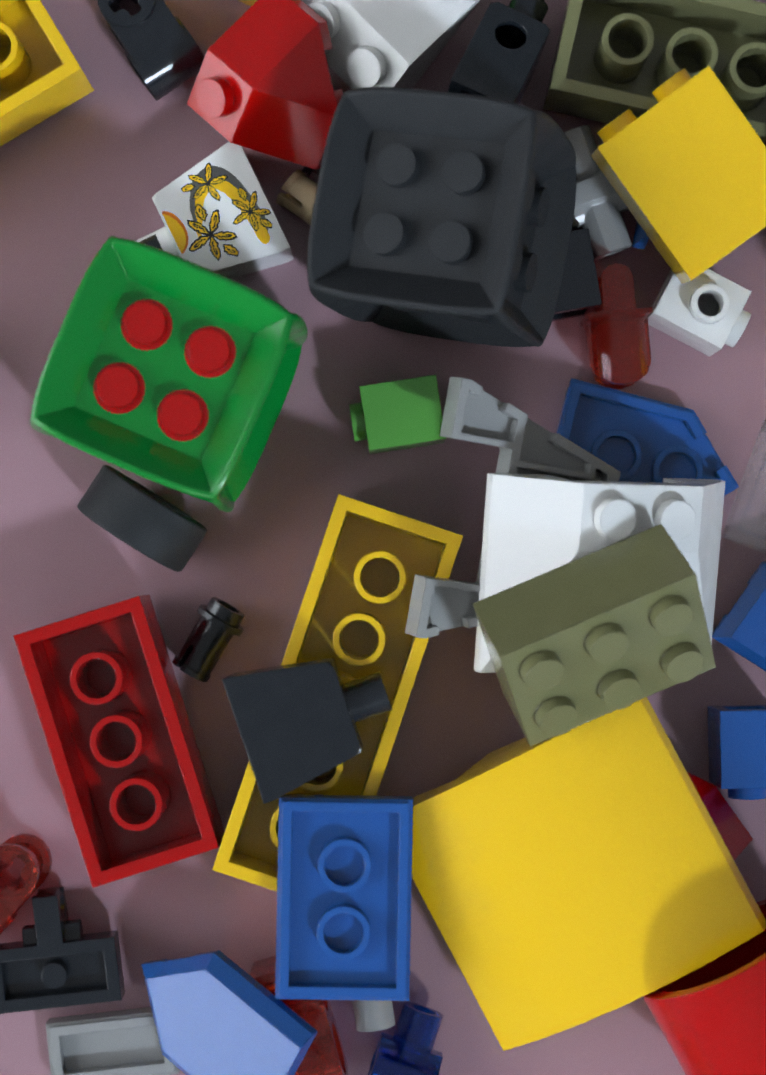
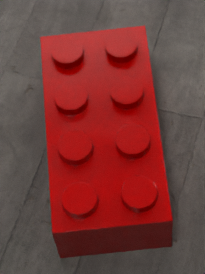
(120, 740)

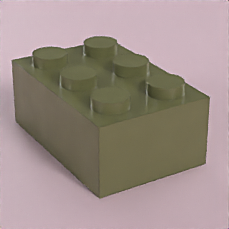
(597, 634)

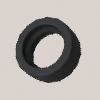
(142, 519)

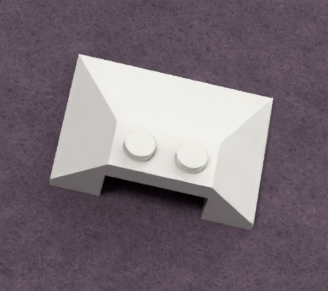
(550, 521)

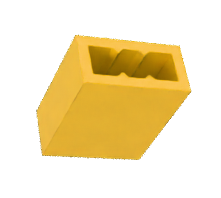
(688, 172)

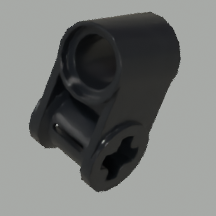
(154, 44)

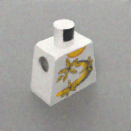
(220, 217)

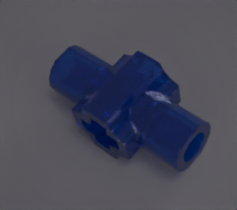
(411, 1045)

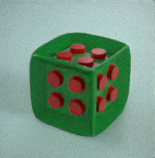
(169, 371)

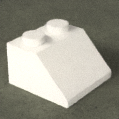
(388, 39)

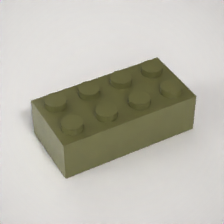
(624, 49)

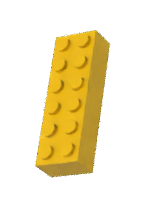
(359, 618)

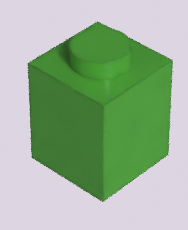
(398, 415)

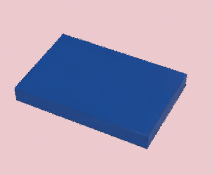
(344, 897)

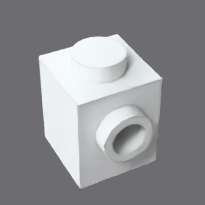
(701, 311)

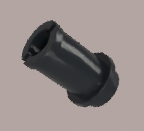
(209, 638)

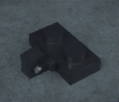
(58, 962)

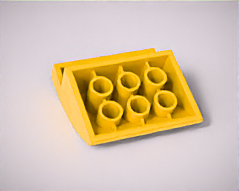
(577, 875)

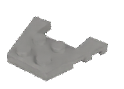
(524, 449)

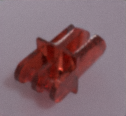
(617, 332)

